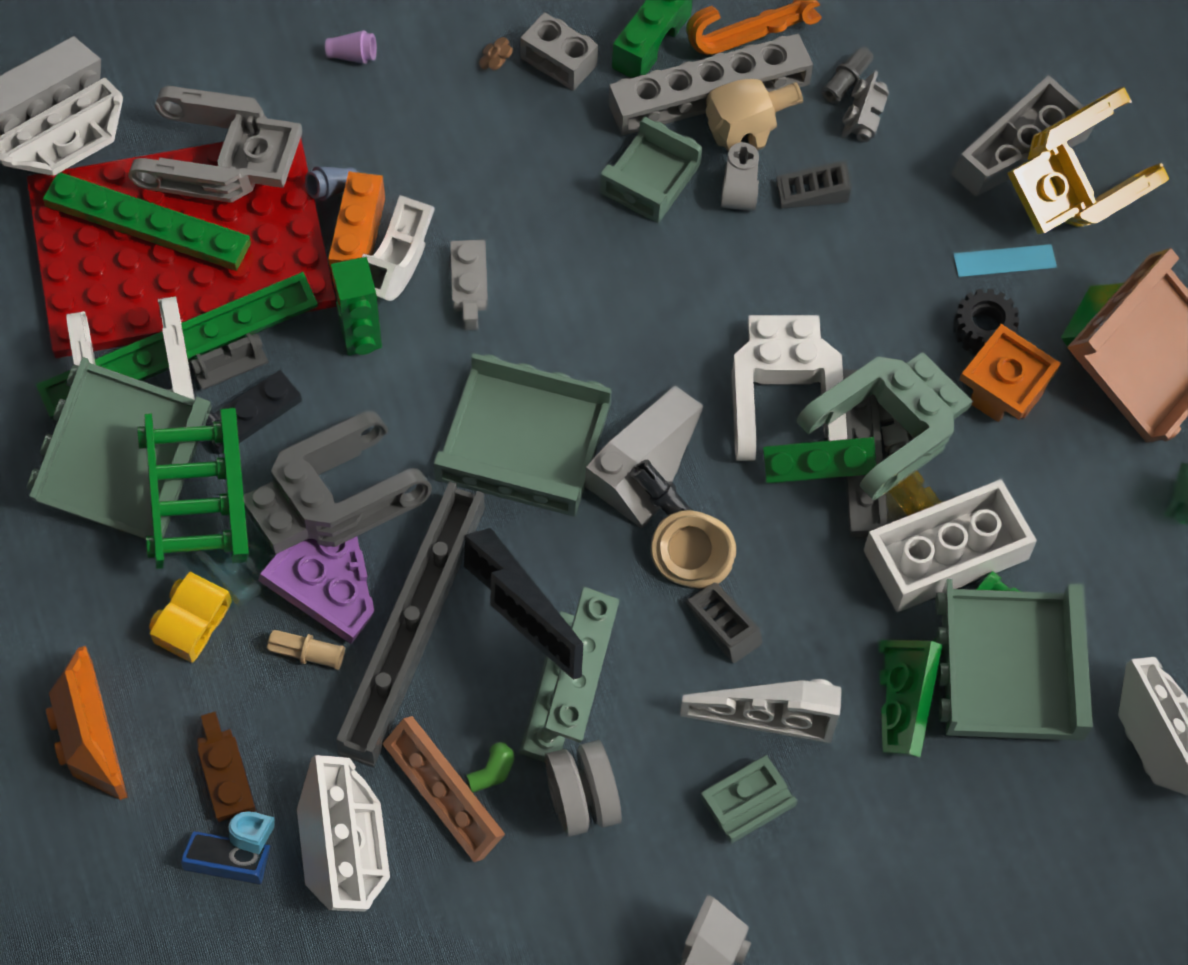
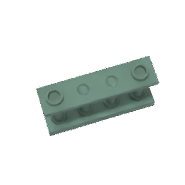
(561, 703)

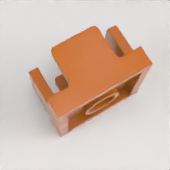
(1008, 375)

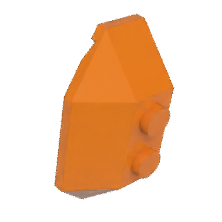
(84, 727)

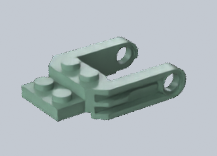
(914, 394)

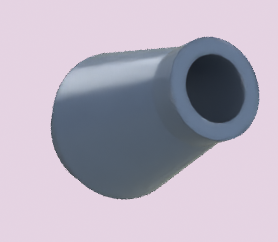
(326, 181)

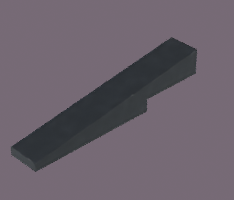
(522, 601)

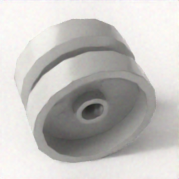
(589, 786)

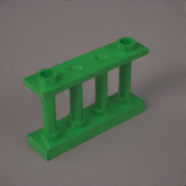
(228, 503)

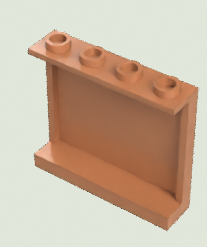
(1141, 348)

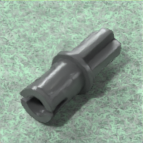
(847, 75)

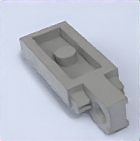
(469, 280)

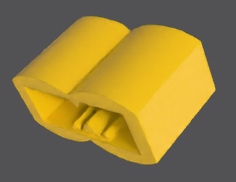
(190, 617)

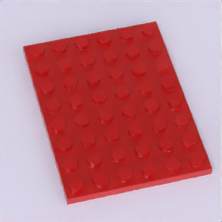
(124, 276)

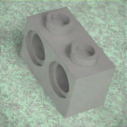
(559, 51)

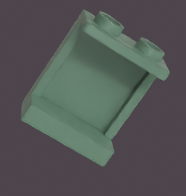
(652, 170)

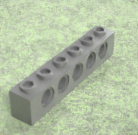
(656, 93)

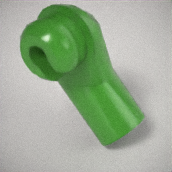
(496, 769)

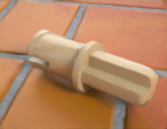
(306, 649)

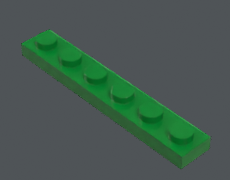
(147, 221)

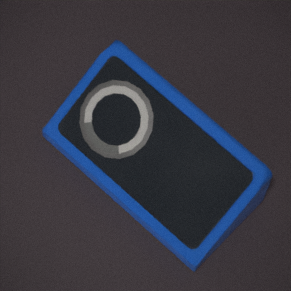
(220, 858)

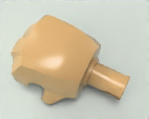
(747, 109)

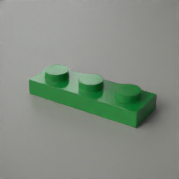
(819, 459)

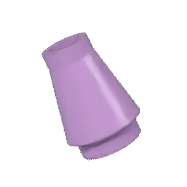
(353, 47)

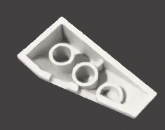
(785, 708)

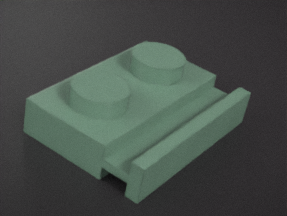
(748, 799)

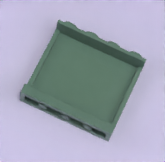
(524, 434)
(94, 453)
(1014, 663)

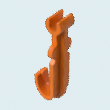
(749, 29)

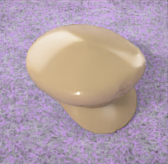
(693, 549)

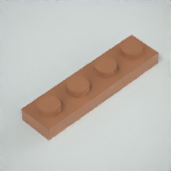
(443, 789)

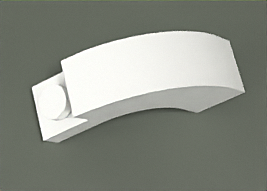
(401, 248)

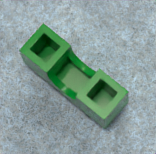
(639, 42)
(357, 306)

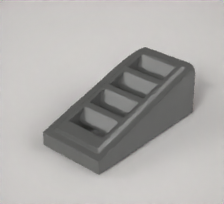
(821, 174)
(738, 640)

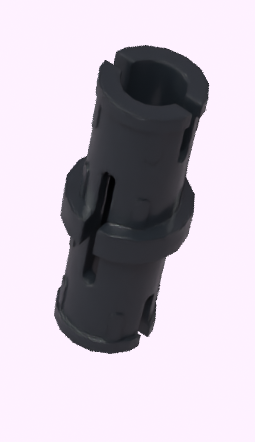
(661, 492)

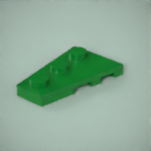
(909, 690)

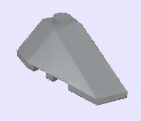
(655, 435)
(716, 937)

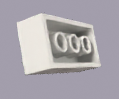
(952, 541)

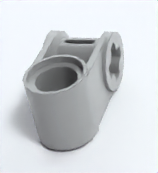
(740, 178)

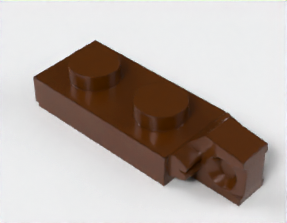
(224, 770)

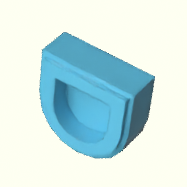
(250, 831)

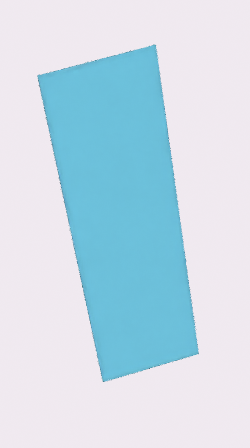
(1005, 260)

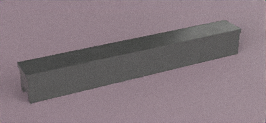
(409, 626)

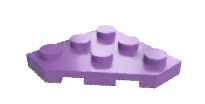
(324, 584)

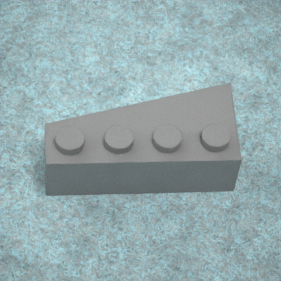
(46, 81)
(1010, 138)

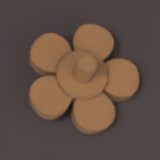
(495, 54)

